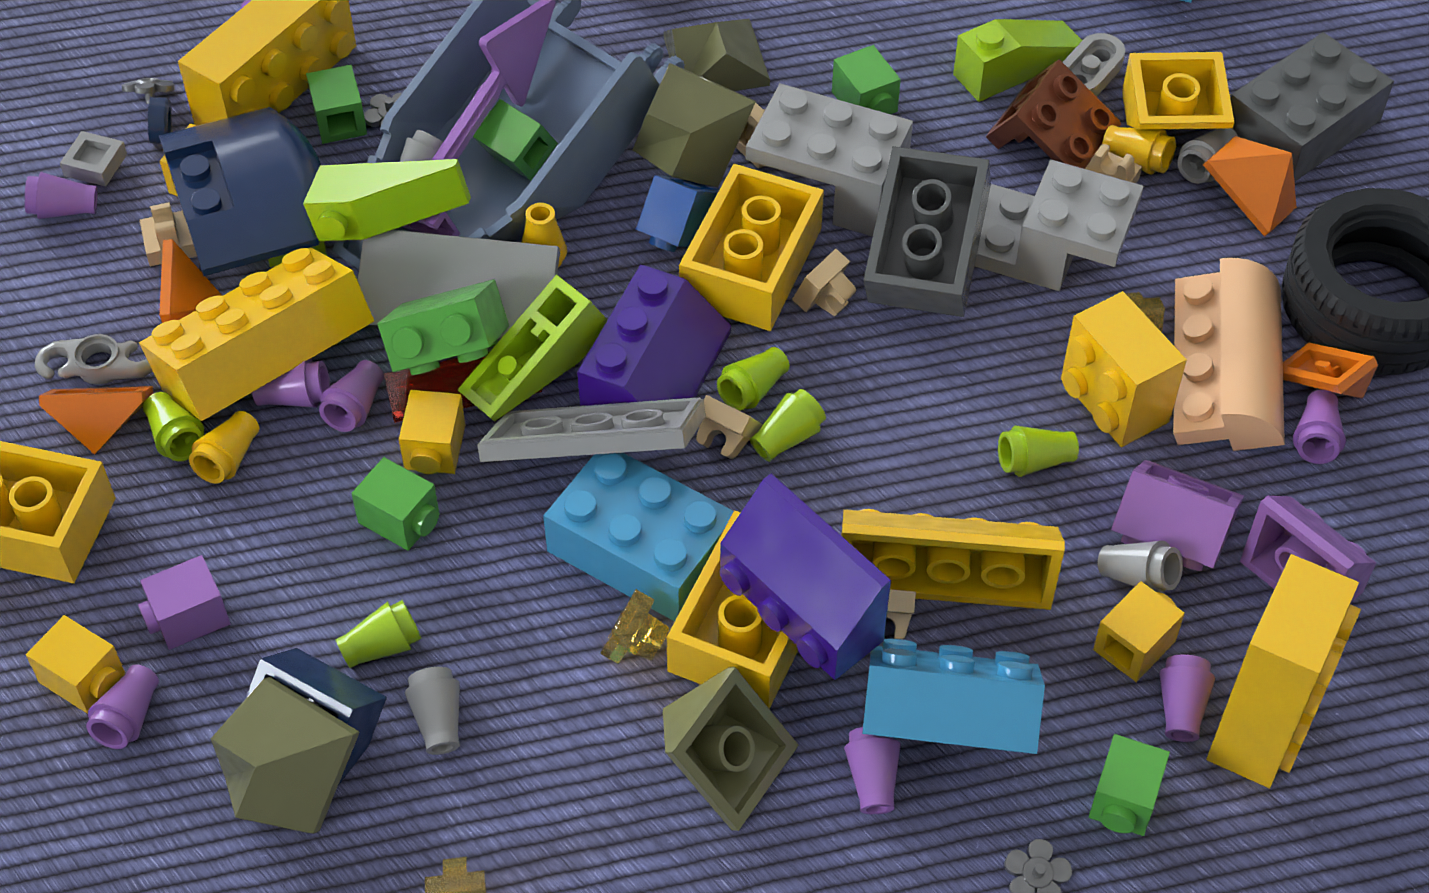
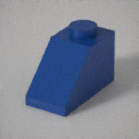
(674, 211)

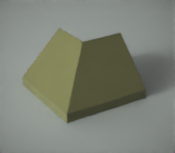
(721, 53)
(692, 127)
(727, 744)
(282, 758)

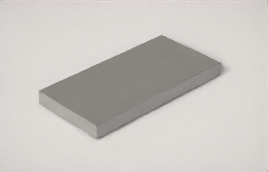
(417, 265)
(593, 430)

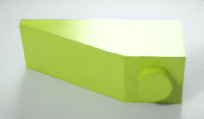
(1009, 53)
(380, 197)
(535, 350)

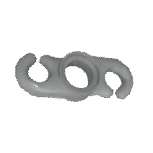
(79, 350)

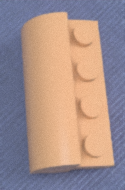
(1233, 350)

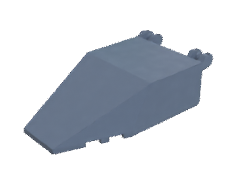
(576, 94)

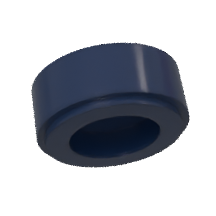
(159, 118)

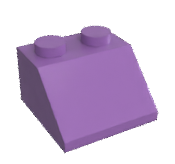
(1177, 510)
(1289, 528)

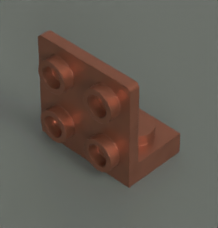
(1057, 116)

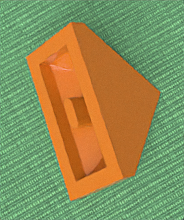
(1256, 180)
(181, 284)
(1330, 369)
(94, 413)

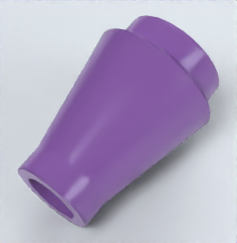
(57, 197)
(296, 387)
(350, 398)
(1320, 430)
(1185, 695)
(122, 709)
(873, 769)

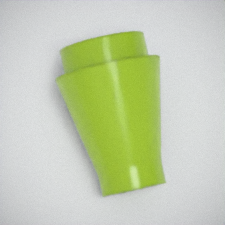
(750, 379)
(790, 423)
(172, 426)
(1035, 449)
(379, 635)

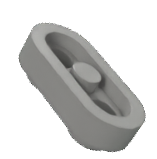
(1097, 60)

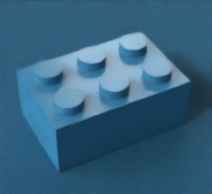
(635, 529)
(954, 697)

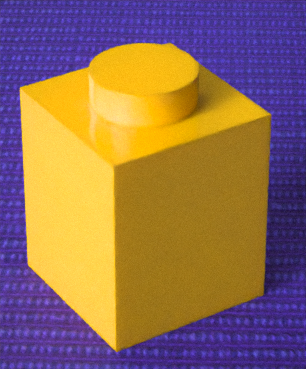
(432, 432)
(1138, 630)
(75, 663)

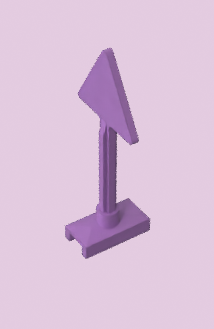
(513, 56)

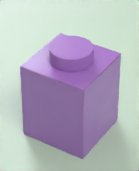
(183, 603)

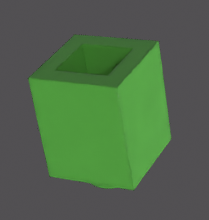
(866, 80)
(336, 104)
(515, 139)
(396, 504)
(1129, 785)

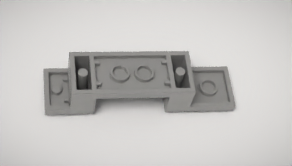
(1020, 234)

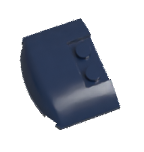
(243, 187)

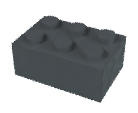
(1311, 102)
(927, 231)

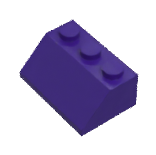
(653, 343)
(805, 579)

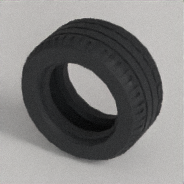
(1327, 311)

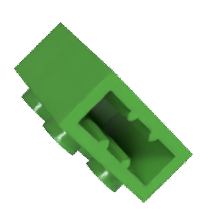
(444, 326)

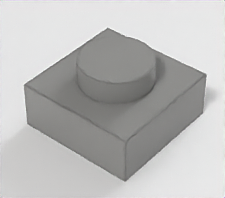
(93, 158)

